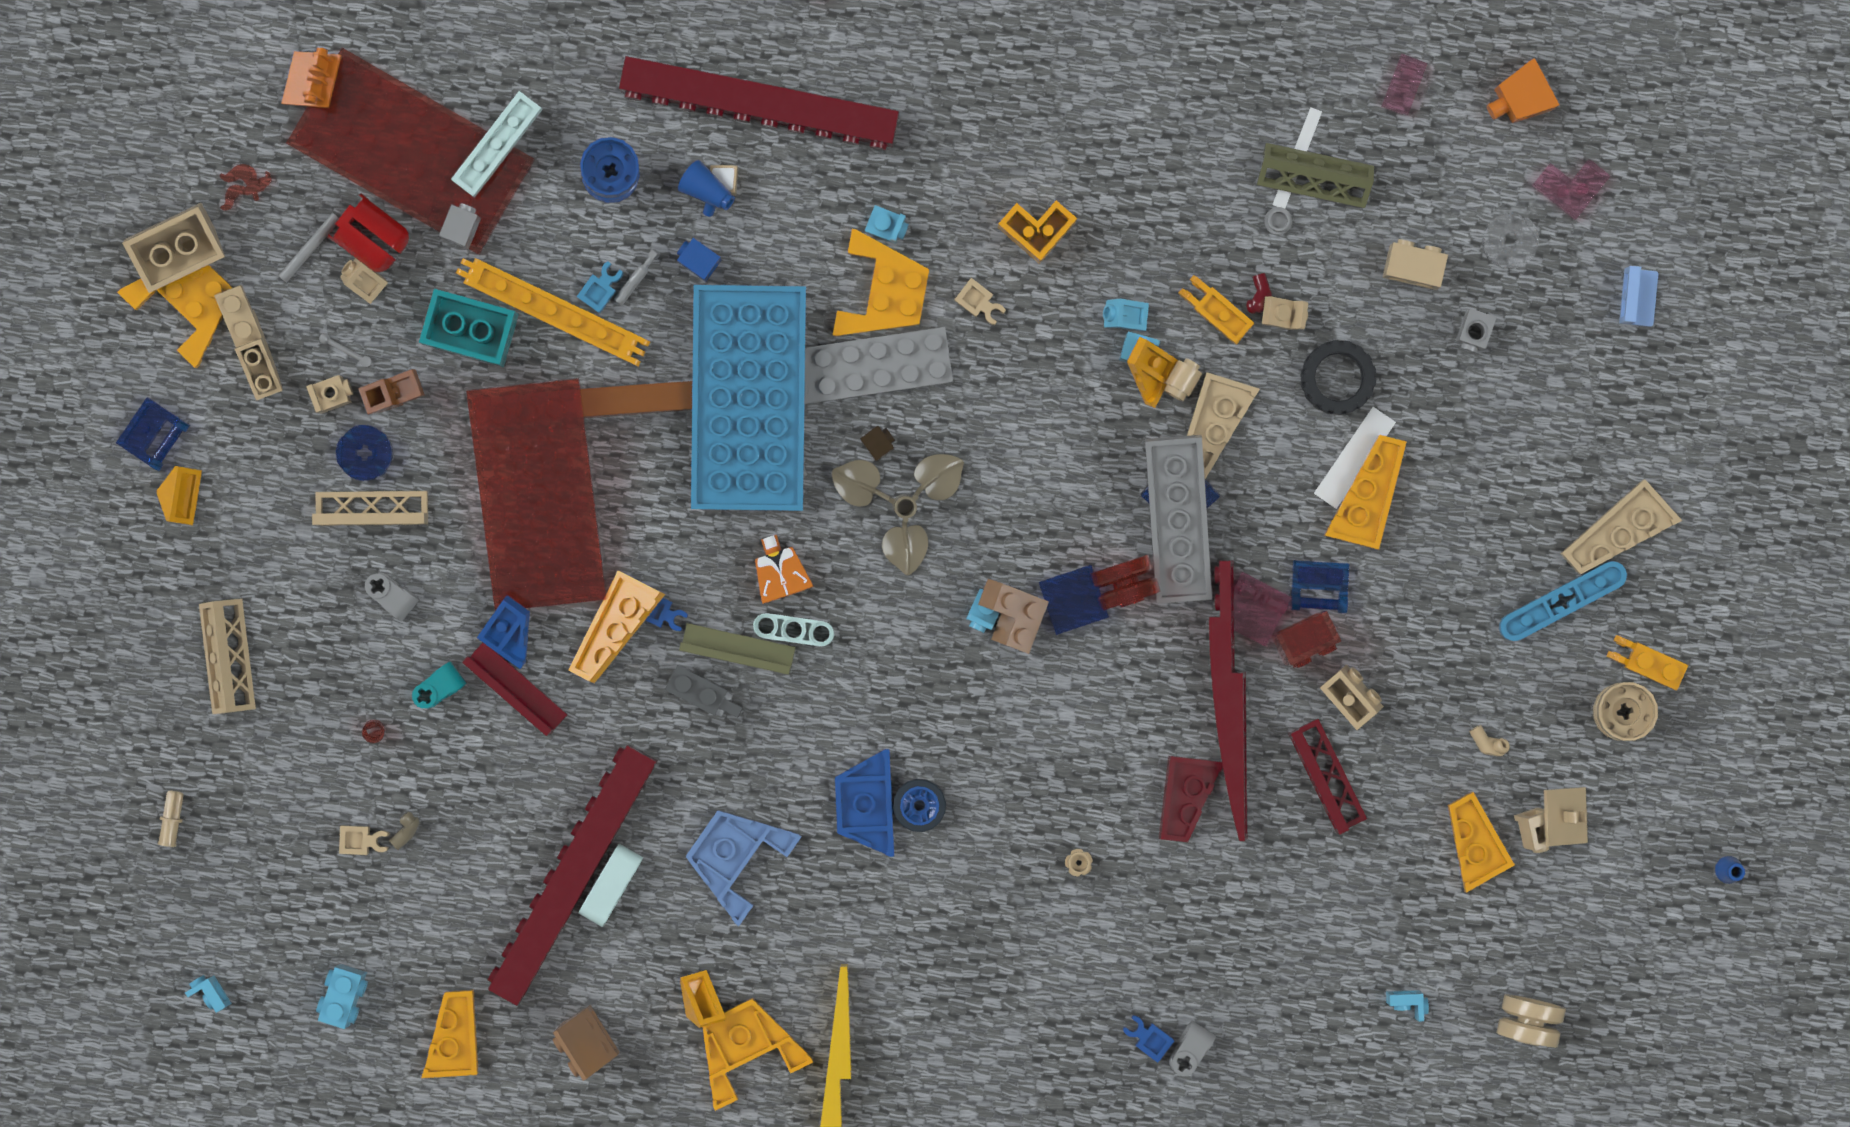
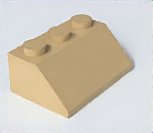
(174, 247)

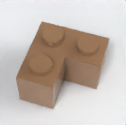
(1019, 614)

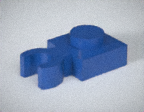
(663, 613)
(1151, 1040)

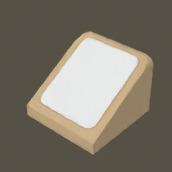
(727, 175)

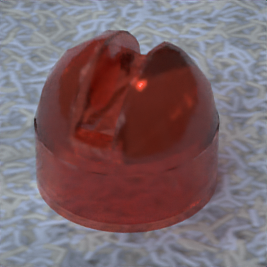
(376, 735)

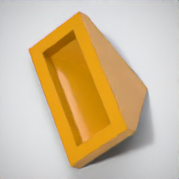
(179, 495)
(701, 1000)

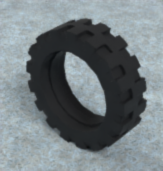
(1347, 349)

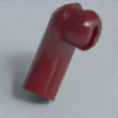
(1263, 290)

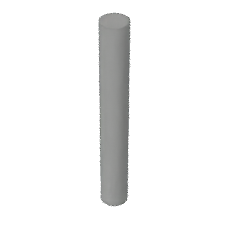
(309, 248)

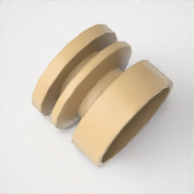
(1637, 723)

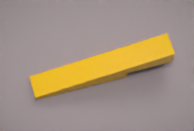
(840, 1055)

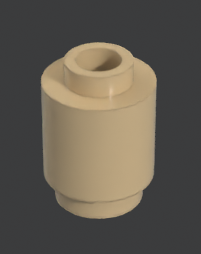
(1182, 379)

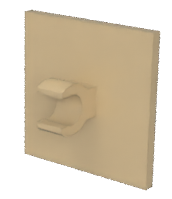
(1565, 816)

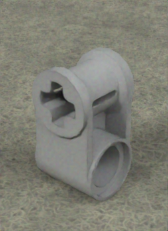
(395, 597)
(1193, 1043)

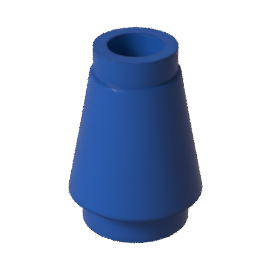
(1724, 867)

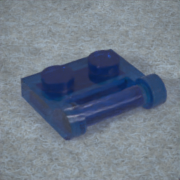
(145, 428)
(1319, 577)

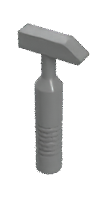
(636, 278)

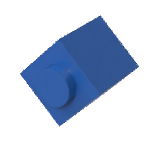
(698, 259)

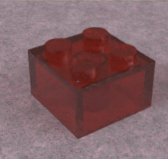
(1306, 639)

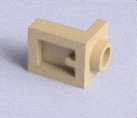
(362, 280)
(1285, 313)

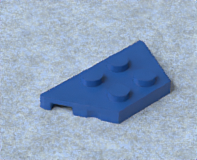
(866, 803)

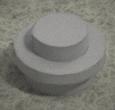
(1278, 221)

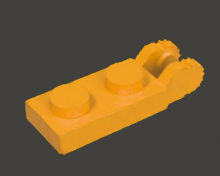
(1218, 311)
(1650, 663)

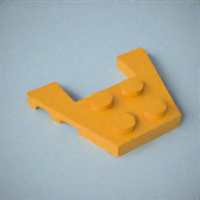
(895, 290)
(194, 300)
(741, 1038)

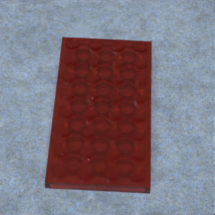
(404, 148)
(537, 493)

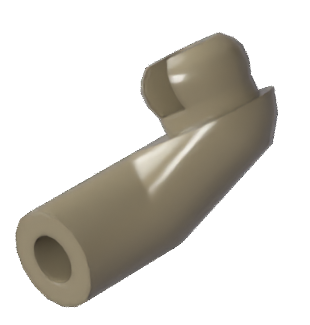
(407, 832)

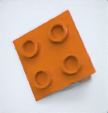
(311, 78)

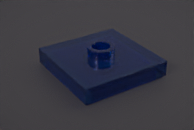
(1072, 600)

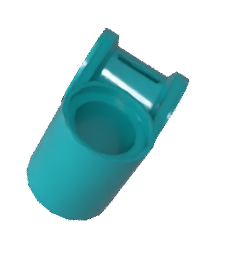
(442, 684)

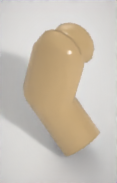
(1489, 745)

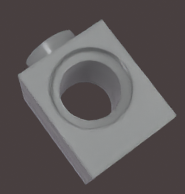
(460, 225)
(1484, 322)

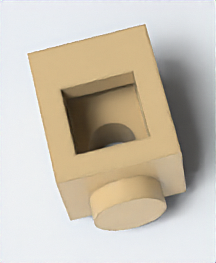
(324, 404)
(1533, 829)

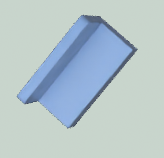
(1638, 296)

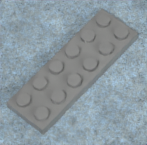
(877, 365)
(1178, 518)

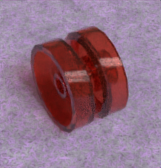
(1125, 583)

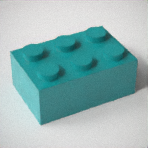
(468, 328)

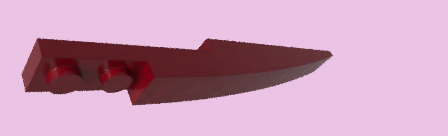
(1229, 697)

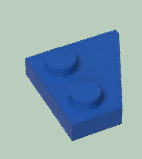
(508, 631)

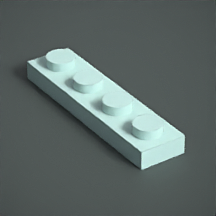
(496, 144)

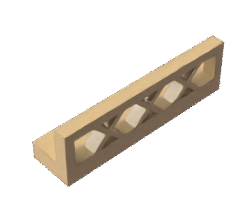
(366, 518)
(218, 652)

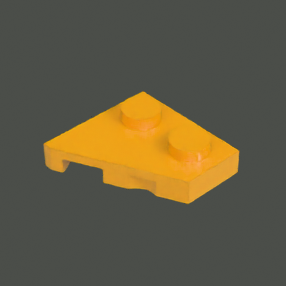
(1150, 370)

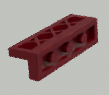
(515, 689)
(1318, 780)

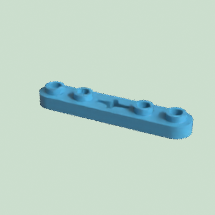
(1587, 589)

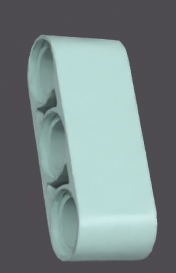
(780, 625)
(610, 885)

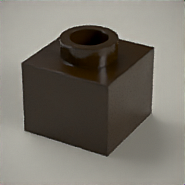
(878, 442)

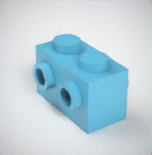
(344, 988)

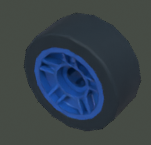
(934, 805)

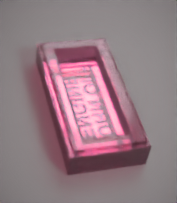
(1404, 84)

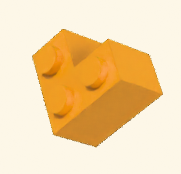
(1035, 236)

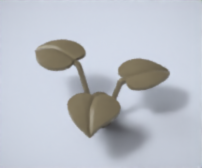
(906, 545)

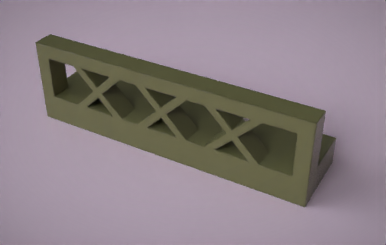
(1316, 166)
(737, 648)

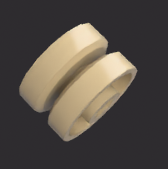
(1530, 1025)

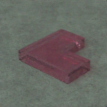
(1574, 194)

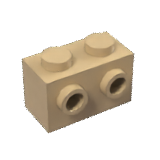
(1415, 265)
(1352, 696)

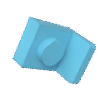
(886, 225)
(1125, 314)
(980, 616)
(213, 993)
(1404, 999)

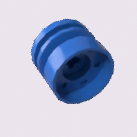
(603, 155)

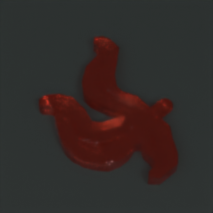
(249, 176)

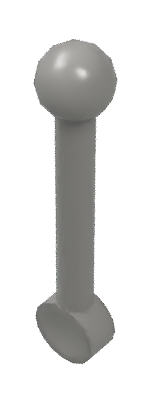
(365, 361)

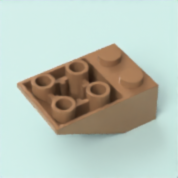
(585, 1043)

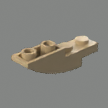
(249, 342)

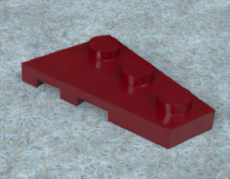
(1185, 793)

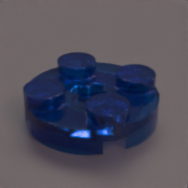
(376, 463)

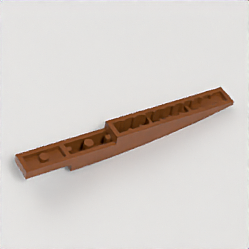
(637, 399)

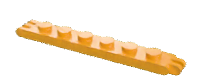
(552, 310)

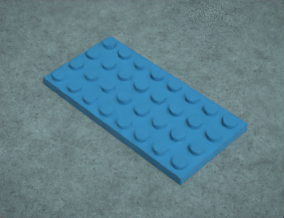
(748, 397)

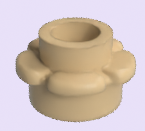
(1077, 870)

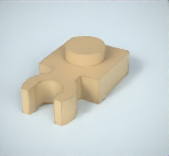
(976, 299)
(358, 840)

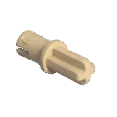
(171, 819)

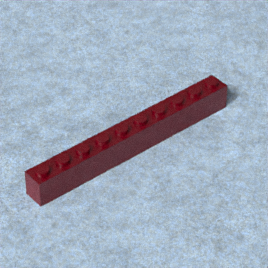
(758, 102)
(572, 875)

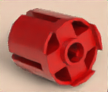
(361, 246)

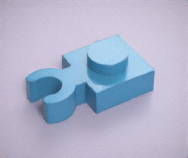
(597, 291)

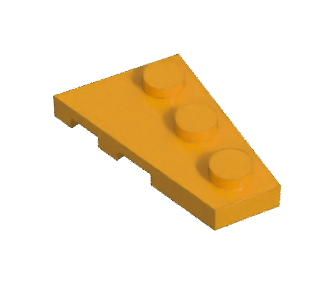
(1476, 842)
(454, 1039)

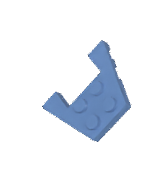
(726, 849)

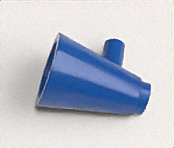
(705, 186)

